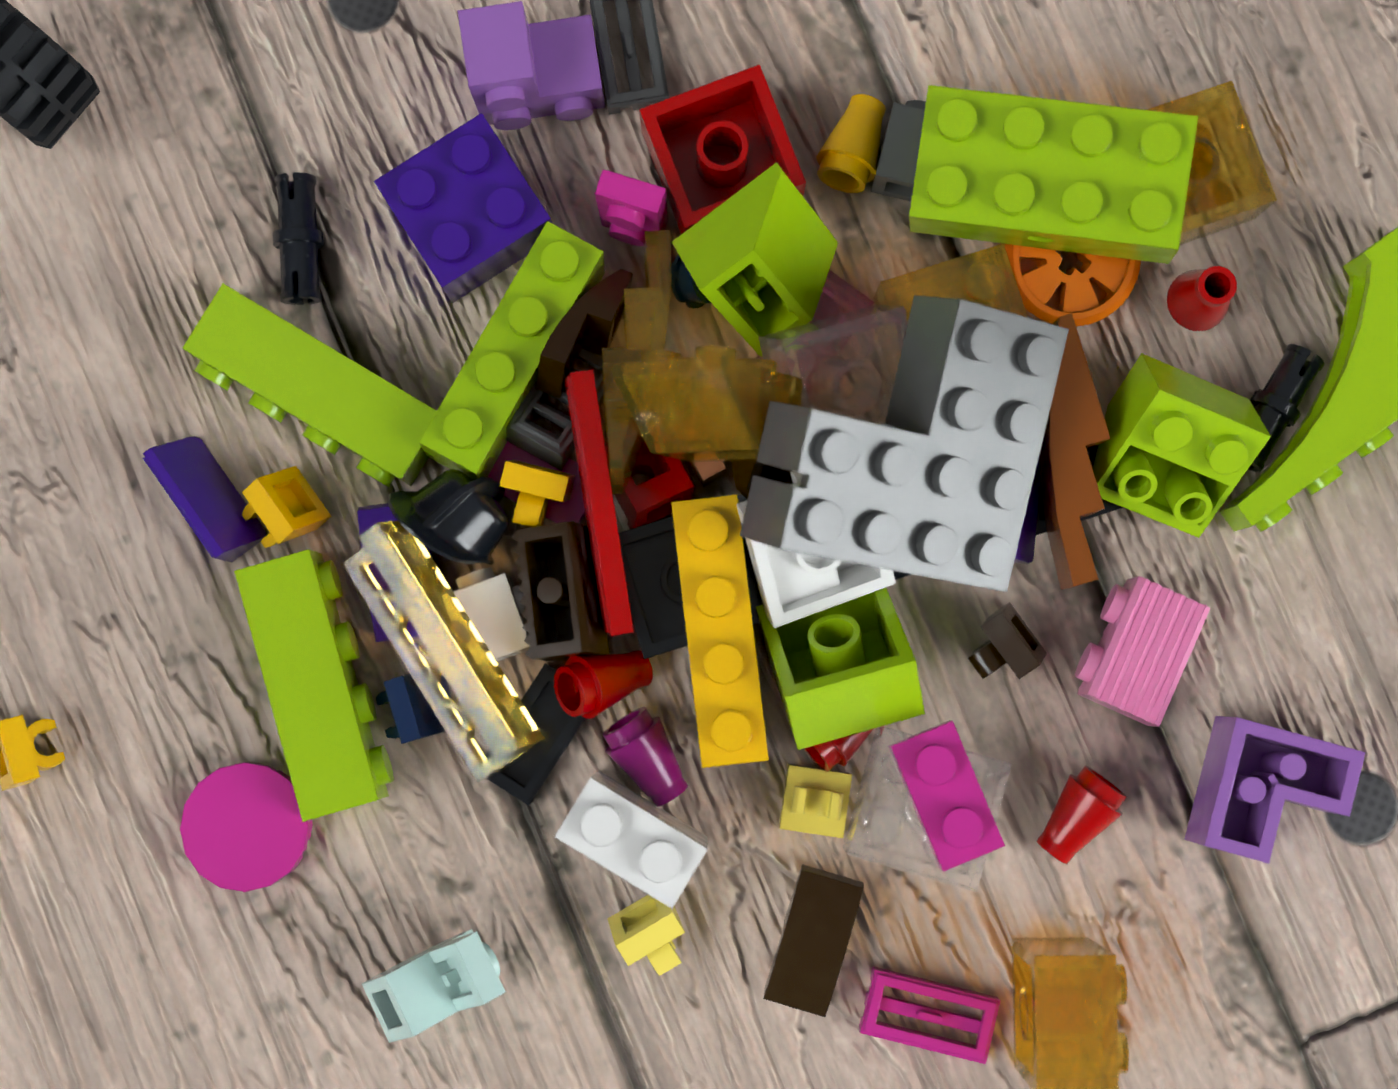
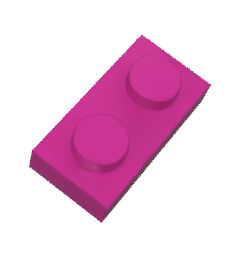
(630, 207)
(946, 795)

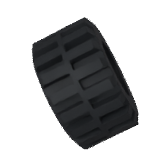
(39, 81)

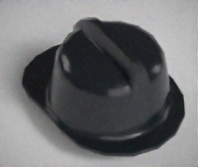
(454, 516)

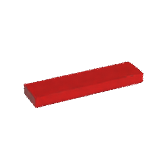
(598, 502)

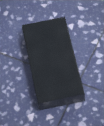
(530, 770)

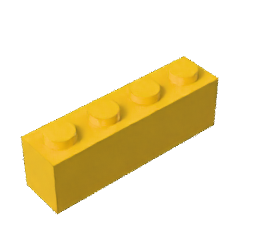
(719, 631)

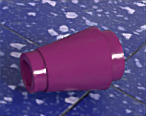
(645, 755)

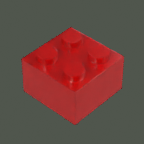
(716, 143)

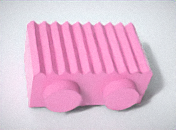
(1141, 649)

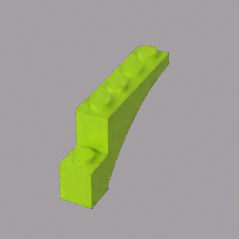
(1352, 403)

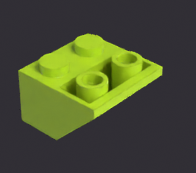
(761, 257)
(1175, 445)

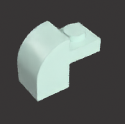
(434, 985)

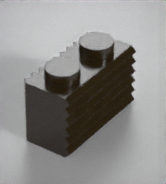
(559, 592)

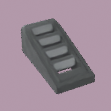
(538, 440)

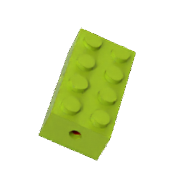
(1052, 174)

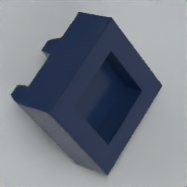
(410, 709)

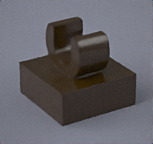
(1008, 643)

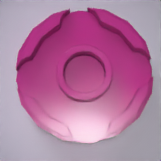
(244, 827)

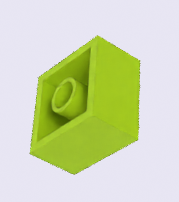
(843, 669)

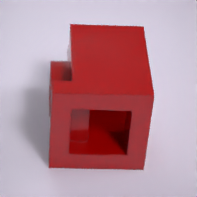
(653, 498)

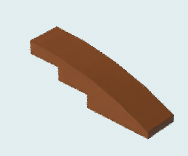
(1065, 467)

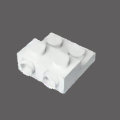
(804, 584)

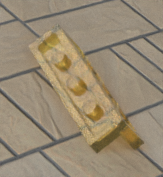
(450, 643)

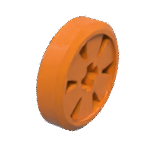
(1087, 293)

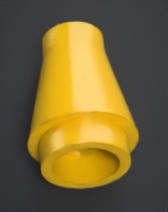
(852, 148)

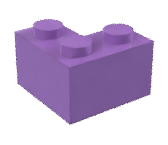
(530, 68)
(1252, 774)

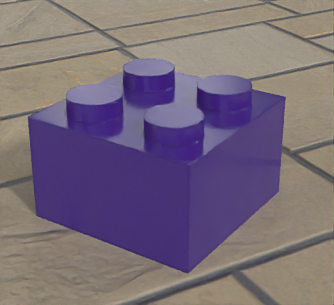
(465, 207)

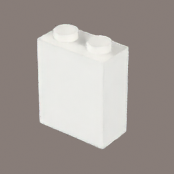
(633, 838)

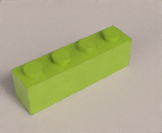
(504, 363)
(313, 383)
(313, 683)

